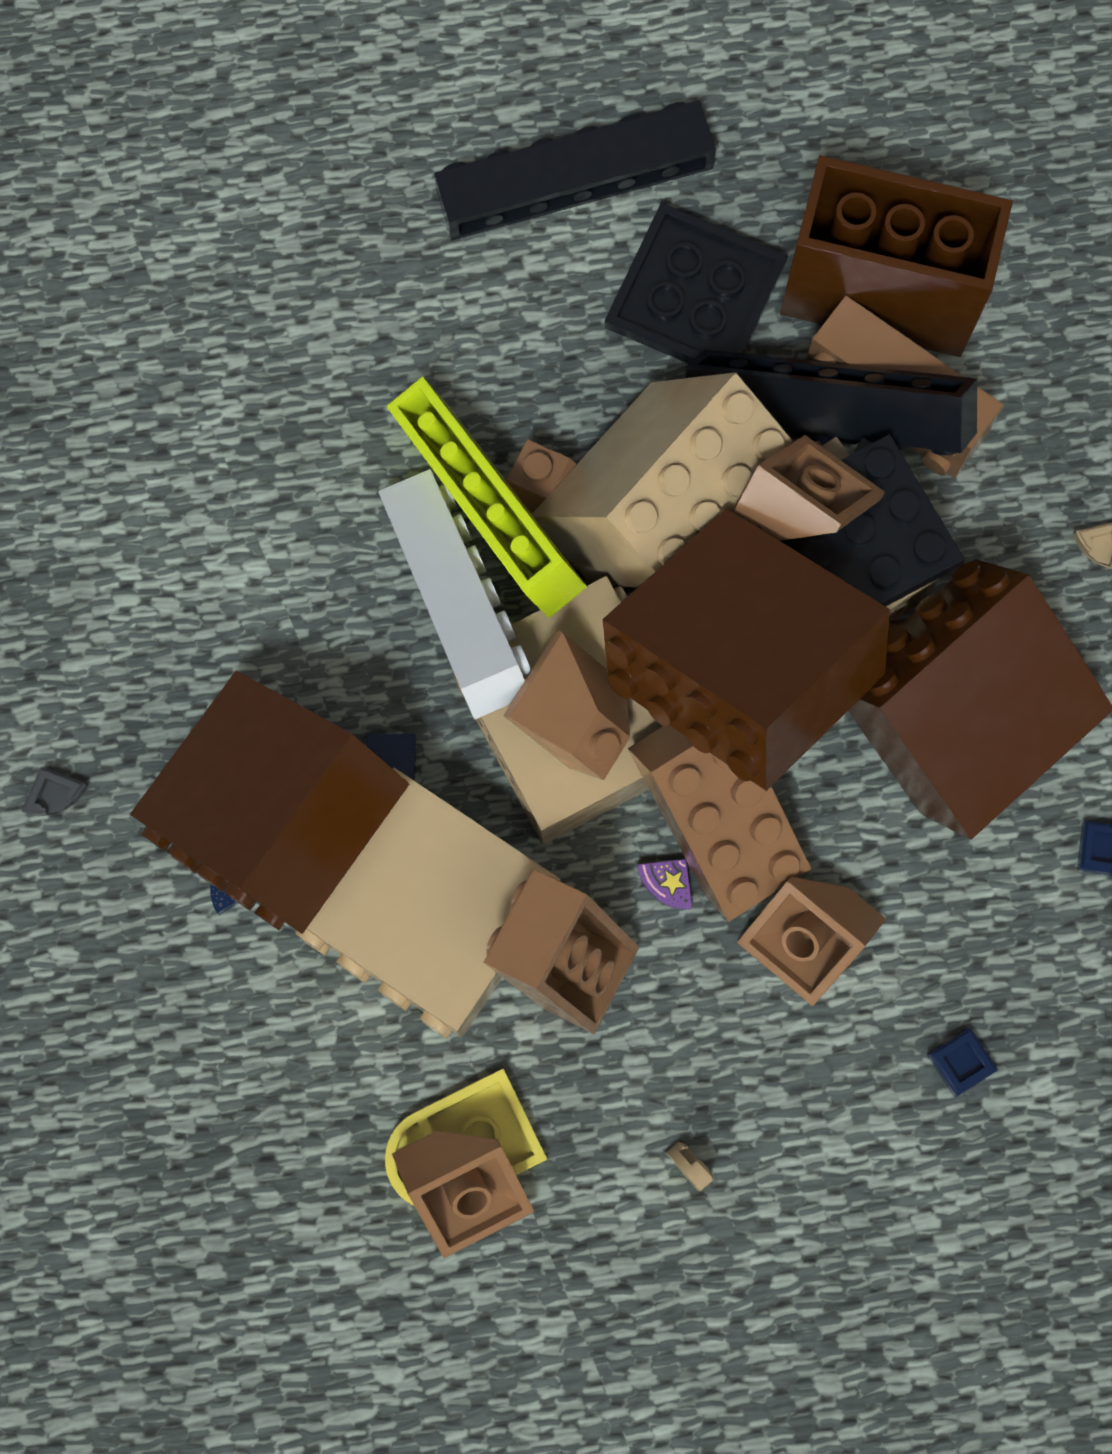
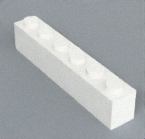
(454, 594)

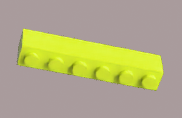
(486, 498)

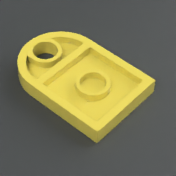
(480, 1110)

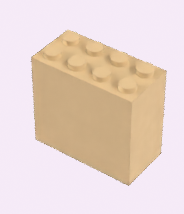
(660, 476)
(548, 790)
(424, 909)

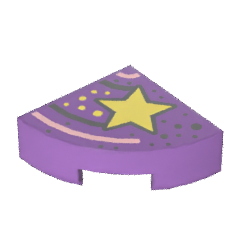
(667, 882)

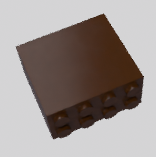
(900, 249)
(746, 648)
(978, 697)
(269, 802)

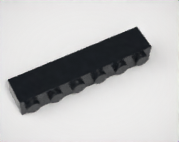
(575, 169)
(855, 400)

